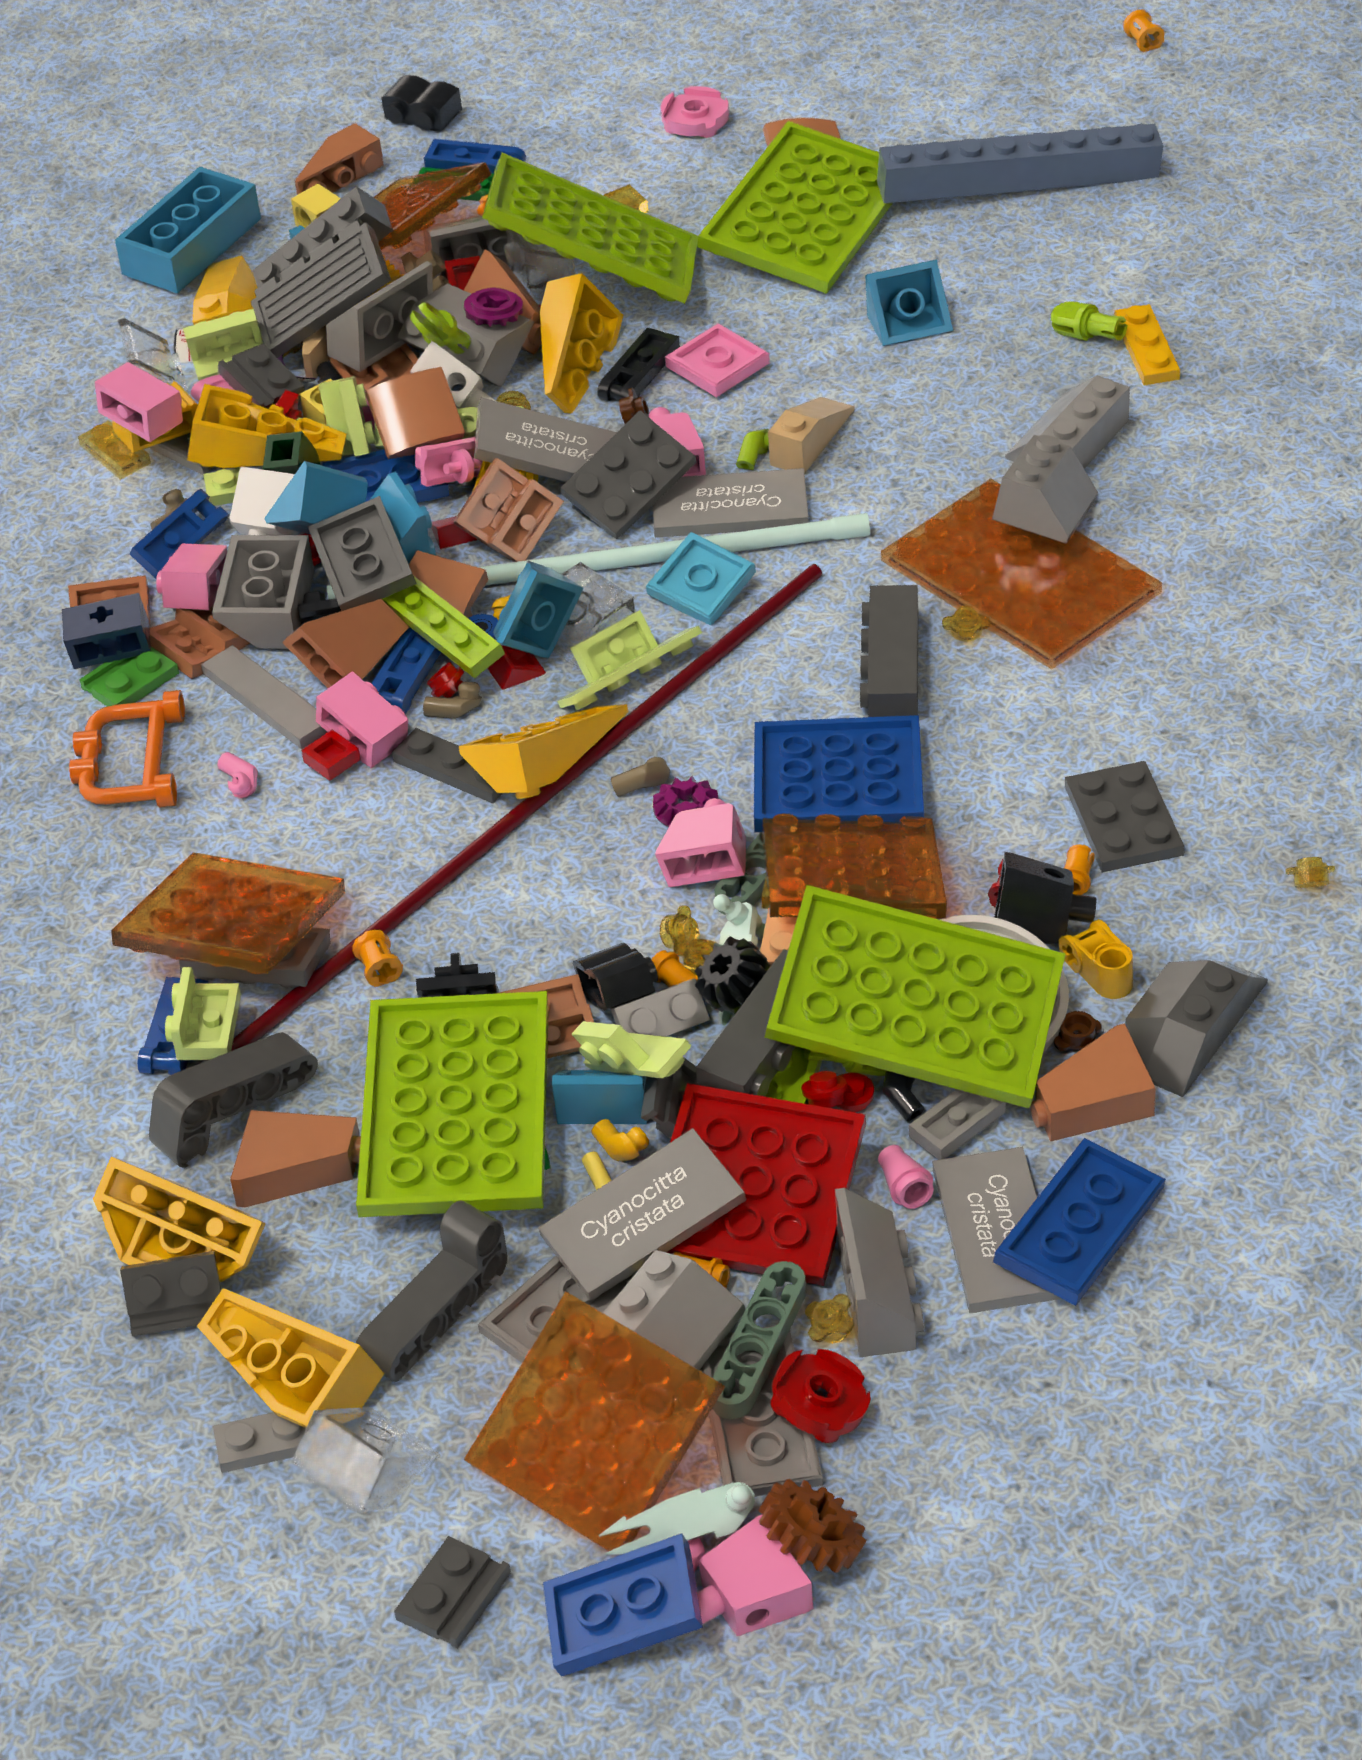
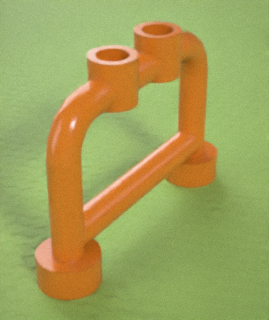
(89, 744)

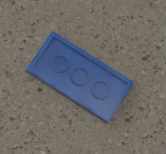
(1079, 1221)

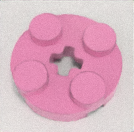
(695, 112)

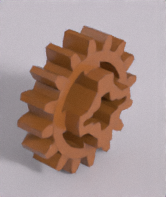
(812, 1525)

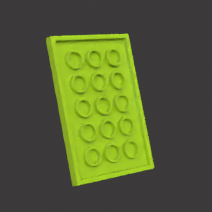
(800, 208)
(591, 228)
(916, 996)
(454, 1104)

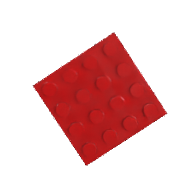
(788, 1166)

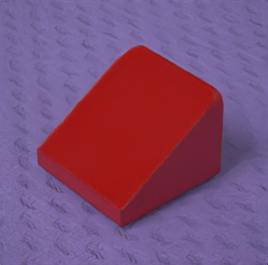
(449, 534)
(515, 668)

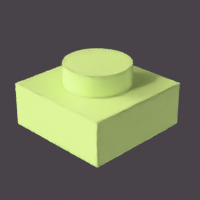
(221, 485)

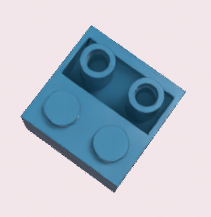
(406, 516)

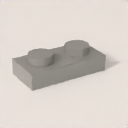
(663, 1011)
(954, 1122)
(256, 1441)

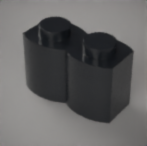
(422, 103)
(616, 976)

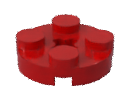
(820, 1416)

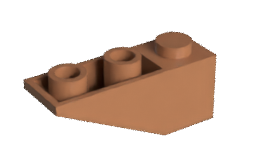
(342, 160)

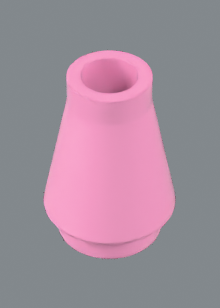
(906, 1179)

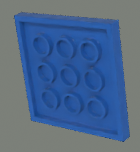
(838, 768)

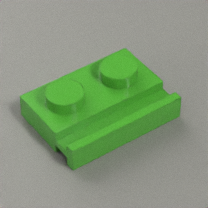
(129, 678)

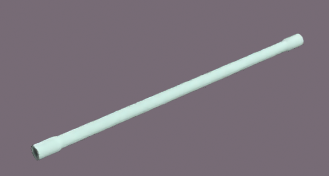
(836, 528)

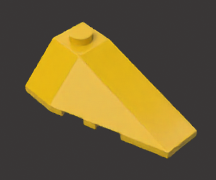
(224, 290)
(575, 332)
(234, 431)
(539, 752)
(288, 1360)

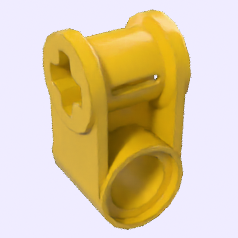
(1100, 960)

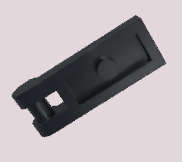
(638, 365)

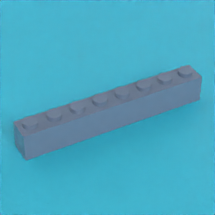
(1019, 163)

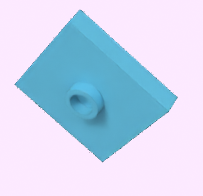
(700, 579)

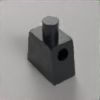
(1040, 898)

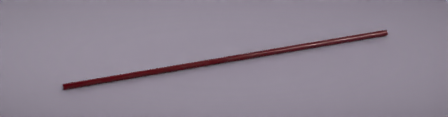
(529, 806)

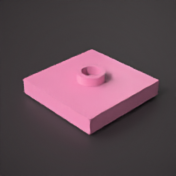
(717, 360)

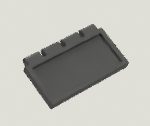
(321, 288)

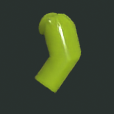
(753, 444)

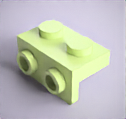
(221, 340)
(343, 411)
(202, 1017)

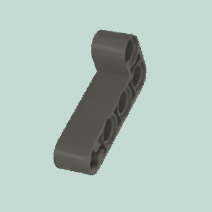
(223, 1087)
(432, 1301)

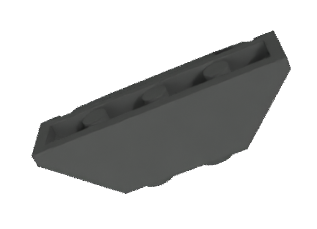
(1189, 1018)

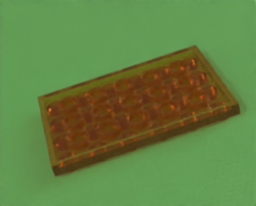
(1030, 587)

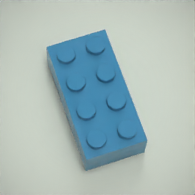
(188, 229)

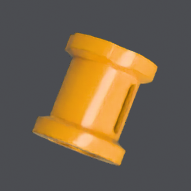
(1144, 21)
(377, 958)

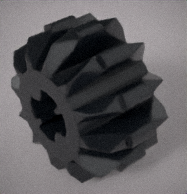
(730, 974)

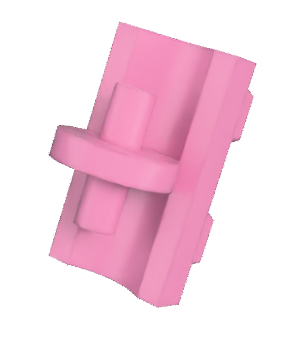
(447, 462)

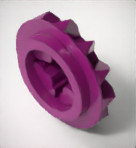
(493, 306)
(666, 801)

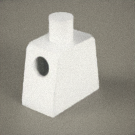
(455, 373)
(254, 498)

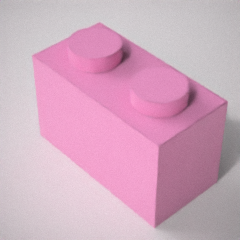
(138, 401)
(192, 576)
(362, 717)

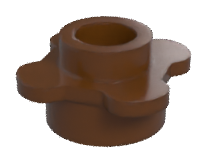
(631, 405)
(1074, 1023)

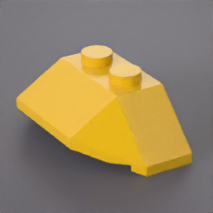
(163, 1220)

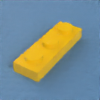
(1148, 346)

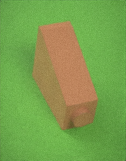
(495, 273)
(346, 641)
(1095, 1088)
(293, 1155)

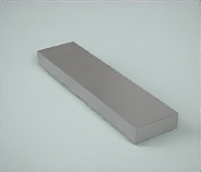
(264, 695)

